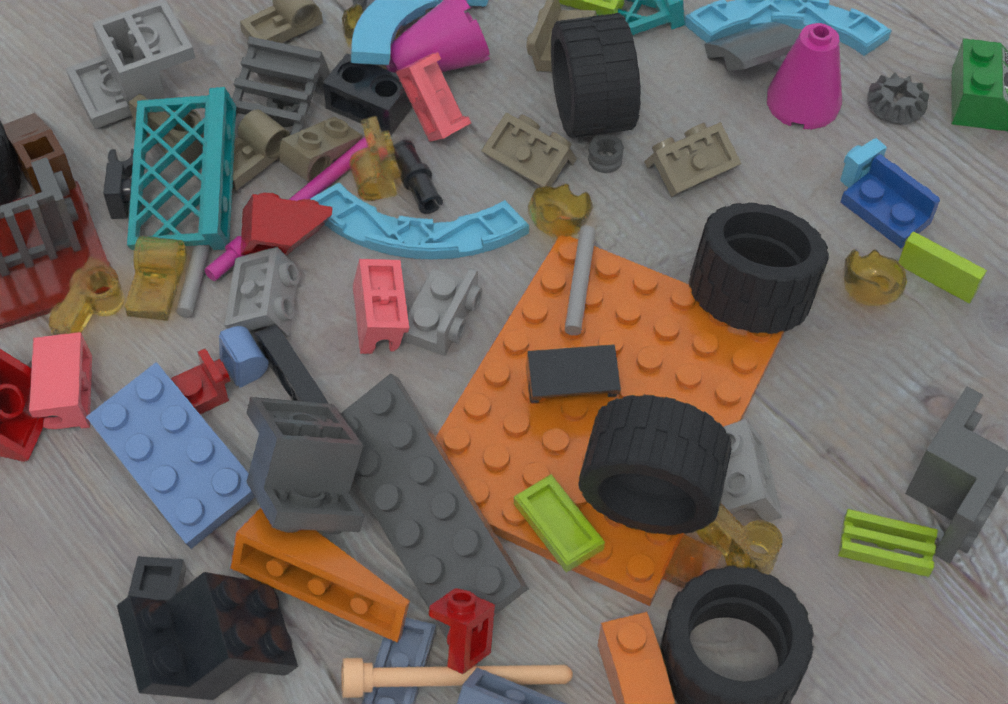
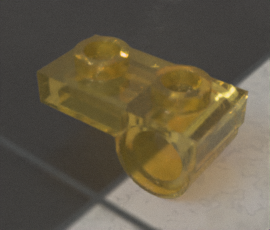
(372, 167)
(156, 277)
(82, 301)
(734, 541)

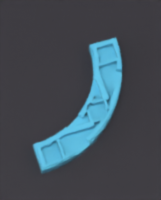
(731, 17)
(379, 25)
(418, 236)

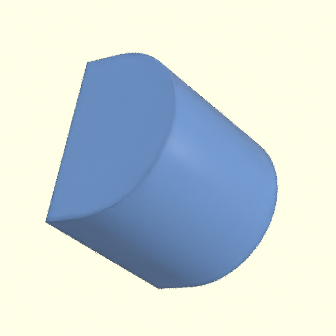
(241, 355)

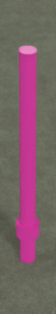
(314, 187)

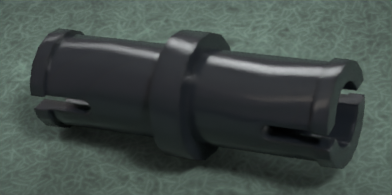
(417, 177)

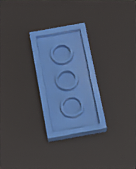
(173, 454)

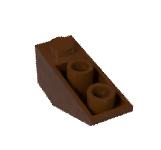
(34, 140)

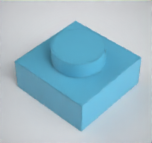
(859, 161)

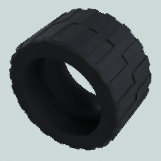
(595, 75)
(758, 267)
(656, 465)
(746, 597)

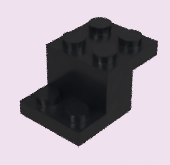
(206, 637)

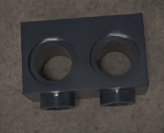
(366, 92)

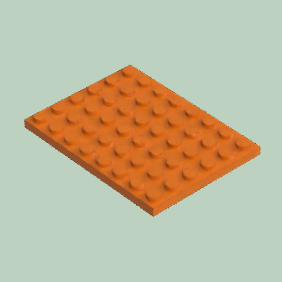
(662, 349)

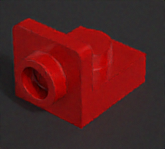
(204, 383)
(469, 630)

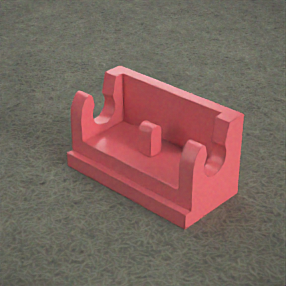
(432, 98)
(380, 303)
(61, 381)

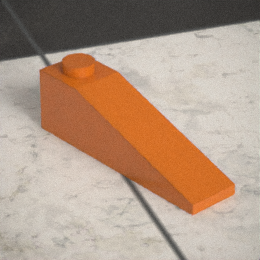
(319, 574)
(634, 661)

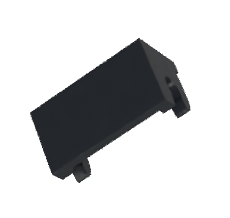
(572, 372)

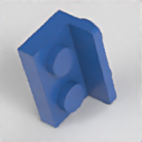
(891, 201)

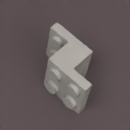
(133, 52)

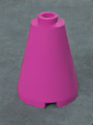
(443, 31)
(809, 80)

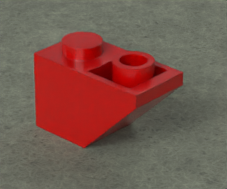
(280, 222)

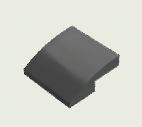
(753, 45)

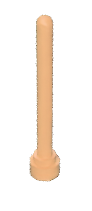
(362, 677)

